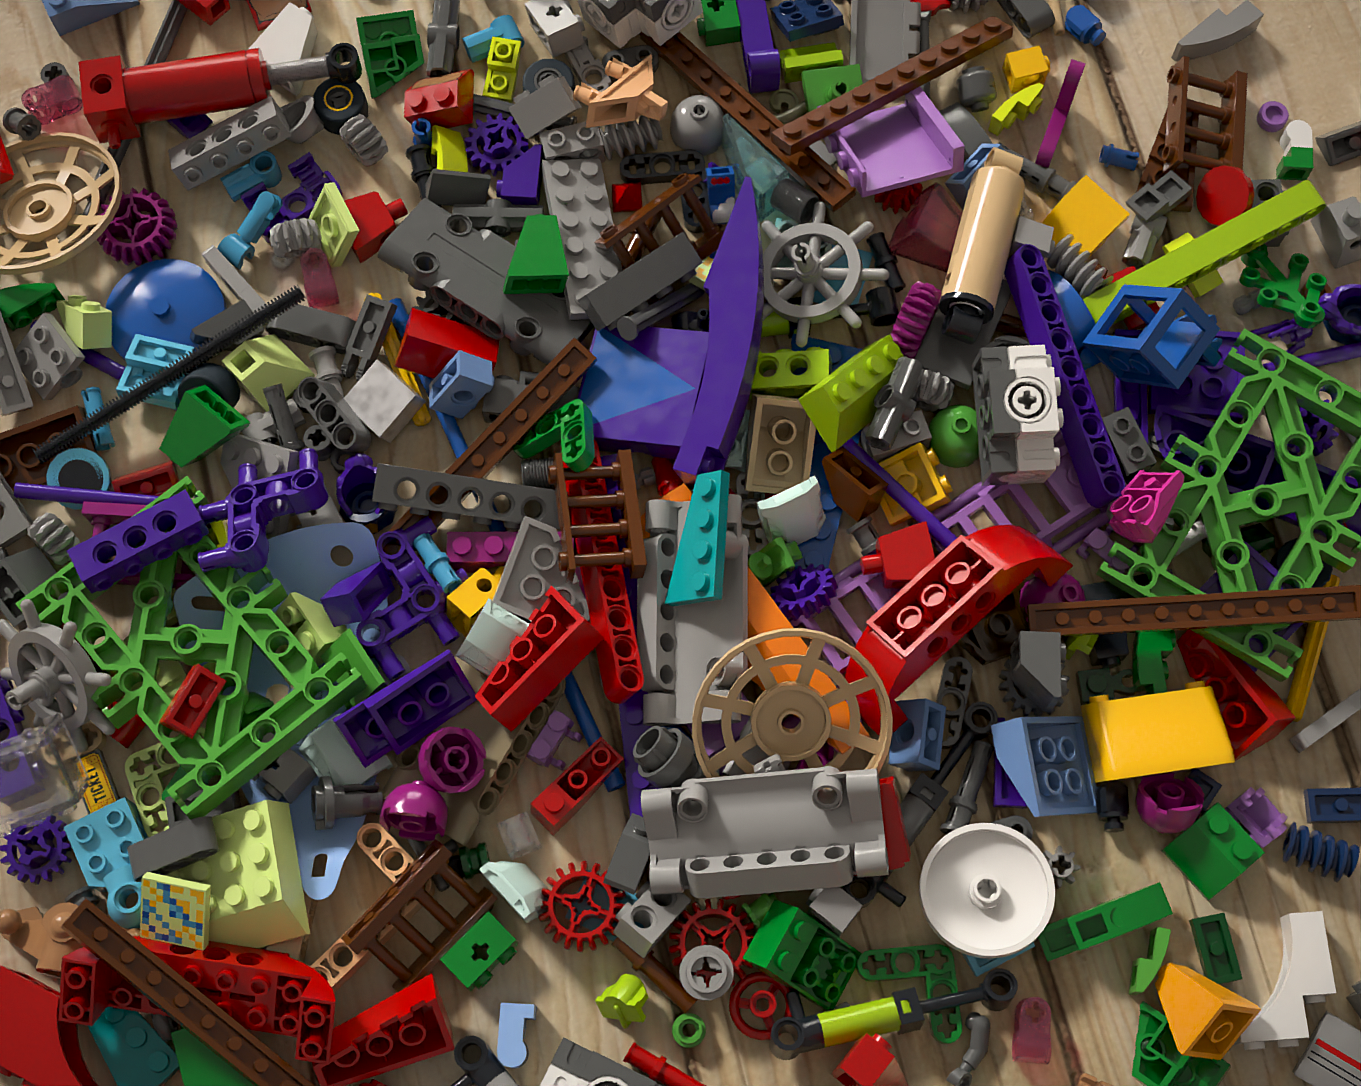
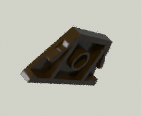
(997, 631)

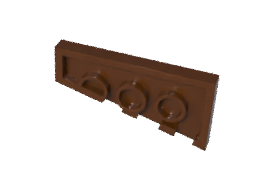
(1154, 167)

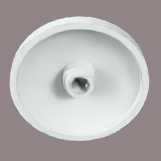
(986, 890)

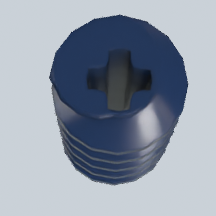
(1320, 852)

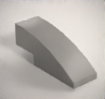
(1219, 32)

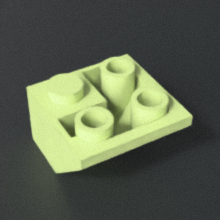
(266, 363)
(308, 624)

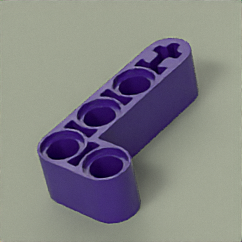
(756, 42)

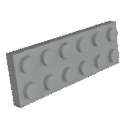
(581, 203)

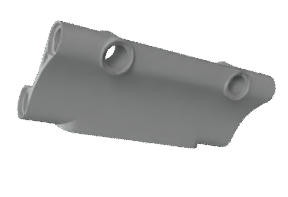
(686, 640)
(765, 832)

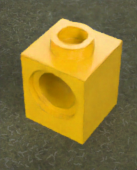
(1025, 68)

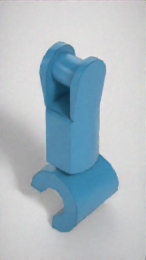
(236, 247)

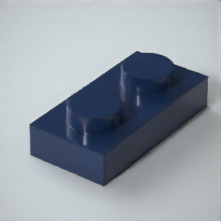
(1333, 805)

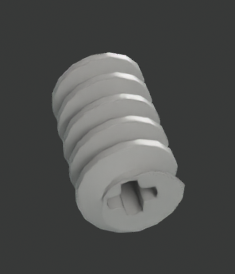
(631, 136)
(1075, 268)

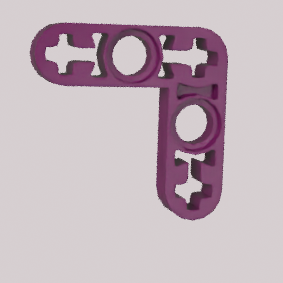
(1060, 113)

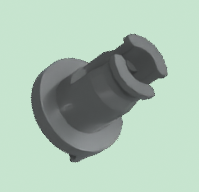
(342, 801)

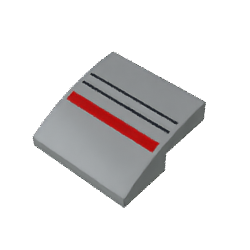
(1332, 1055)

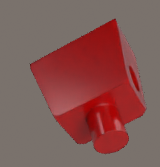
(374, 222)
(900, 555)

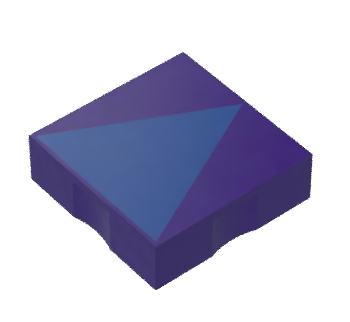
(644, 388)

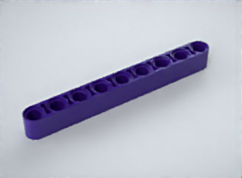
(1082, 423)

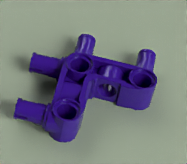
(255, 504)
(405, 613)

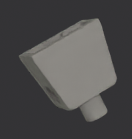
(1340, 231)

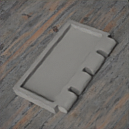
(882, 34)

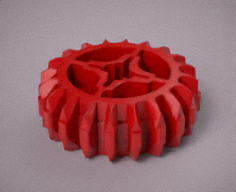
(576, 922)
(701, 931)

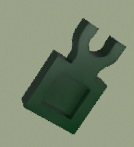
(1101, 682)

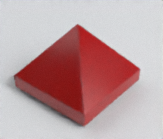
(626, 197)

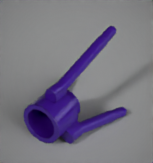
(1289, 332)

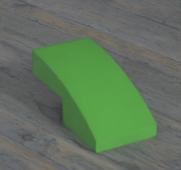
(1146, 969)

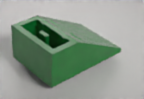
(802, 955)

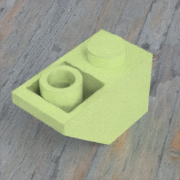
(86, 322)

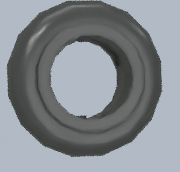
(164, 1026)

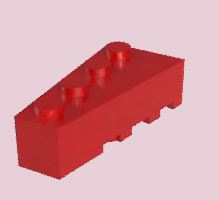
(538, 660)
(389, 1036)
(869, 1064)

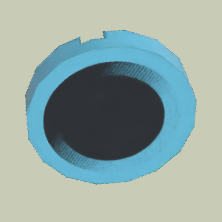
(79, 470)

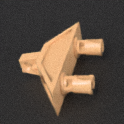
(625, 98)

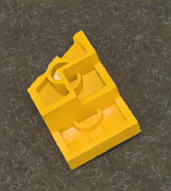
(1087, 215)

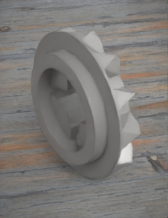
(717, 960)

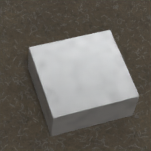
(384, 401)

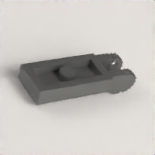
(367, 336)

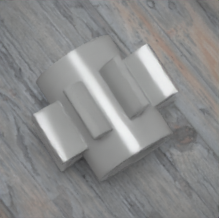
(1064, 861)

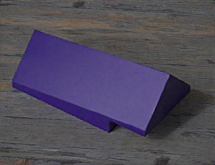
(406, 709)

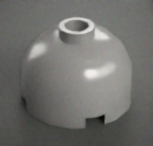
(697, 125)

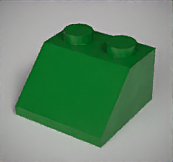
(1213, 851)

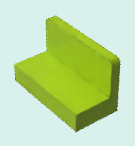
(806, 58)

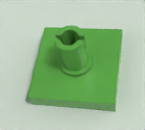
(829, 83)

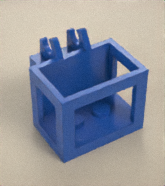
(1165, 347)

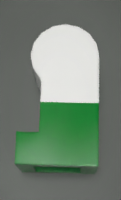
(1298, 152)

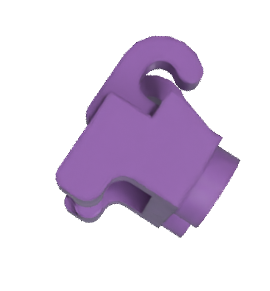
(1101, 544)
(551, 738)
(1258, 816)

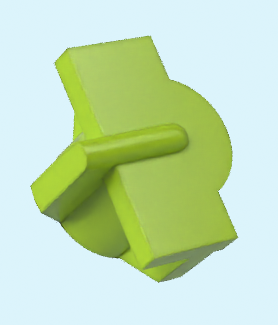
(624, 1000)

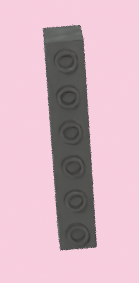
(390, 476)

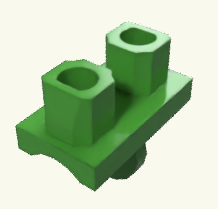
(774, 560)

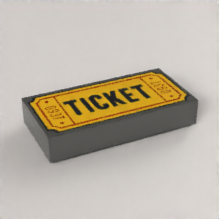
(102, 787)

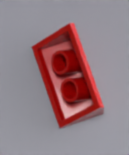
(434, 341)

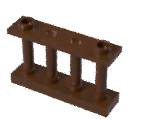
(1230, 116)
(683, 186)
(624, 499)
(412, 886)

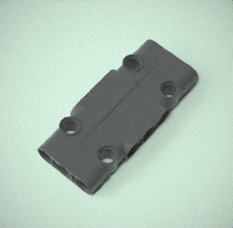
(467, 278)

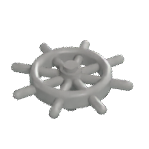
(811, 272)
(53, 675)

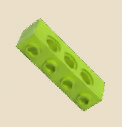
(785, 362)

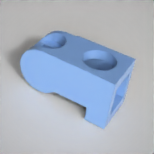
(511, 1036)

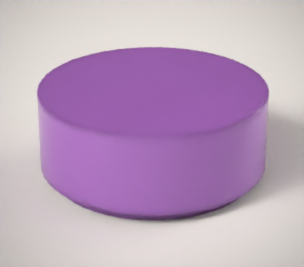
(1272, 116)

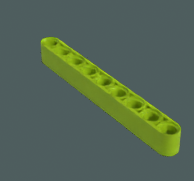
(1217, 246)

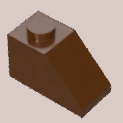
(853, 484)

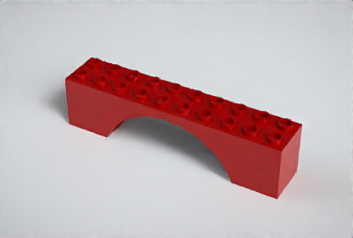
(33, 1038)

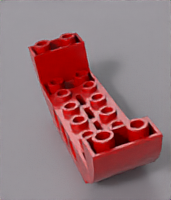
(945, 605)
(250, 984)

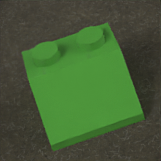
(358, 658)

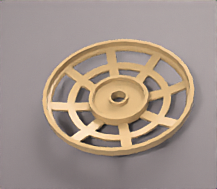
(56, 198)
(791, 698)

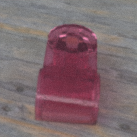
(54, 98)
(319, 282)
(1032, 1039)

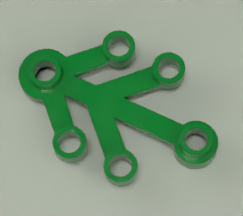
(1306, 311)

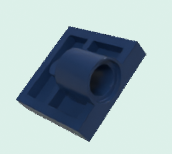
(806, 18)

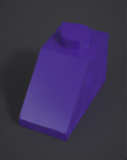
(522, 178)
(357, 595)

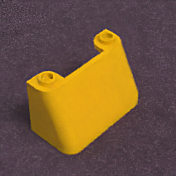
(1155, 733)

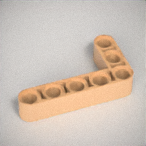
(380, 856)

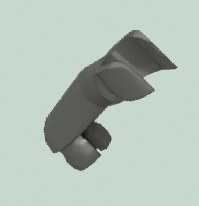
(978, 1049)

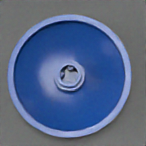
(162, 302)

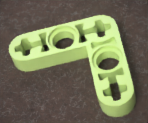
(150, 780)

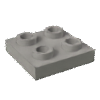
(49, 357)

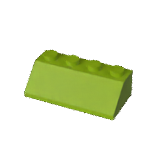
(846, 397)

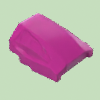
(1145, 505)

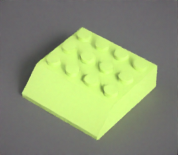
(253, 878)

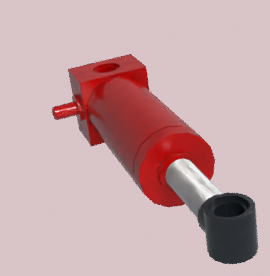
(123, 97)

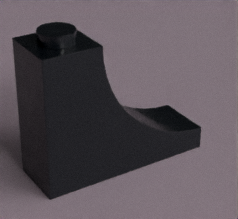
(1110, 648)

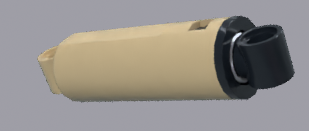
(982, 246)

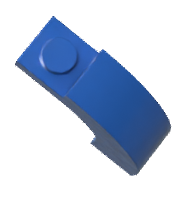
(1077, 317)

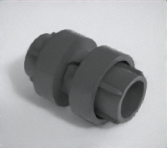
(666, 757)

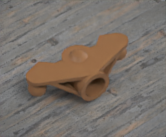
(43, 935)

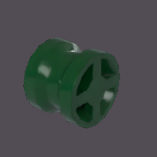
(473, 859)

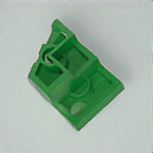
(389, 48)
(1160, 1062)

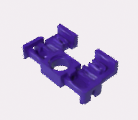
(312, 180)

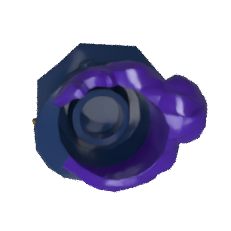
(1343, 313)
(355, 494)

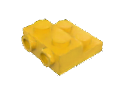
(918, 475)

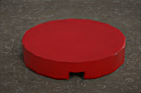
(1224, 194)

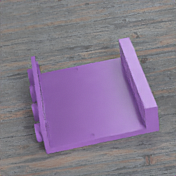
(897, 146)

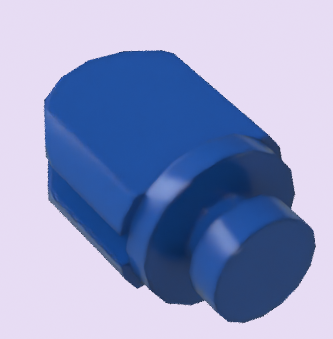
(1084, 25)

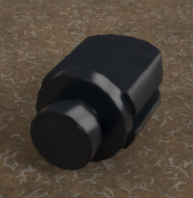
(1112, 805)

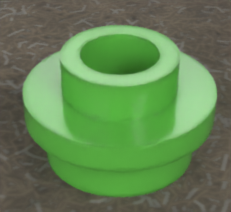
(680, 1022)

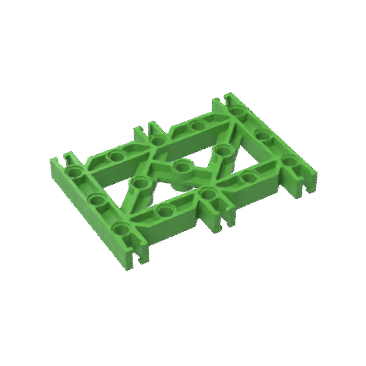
(1302, 493)
(224, 748)

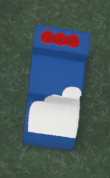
(720, 193)

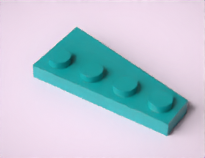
(701, 551)
(133, 1049)

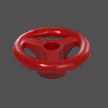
(737, 1002)

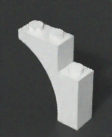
(1303, 974)

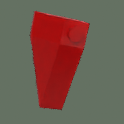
(1247, 704)

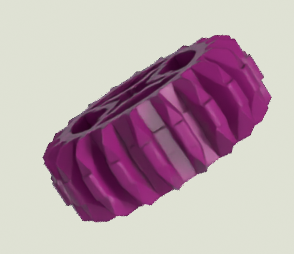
(146, 236)
(915, 317)

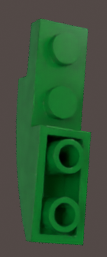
(26, 302)
(1147, 662)
(1104, 921)

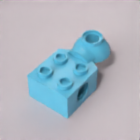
(102, 853)

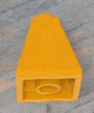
(1202, 1013)

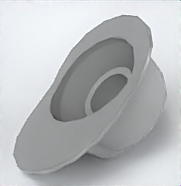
(302, 119)

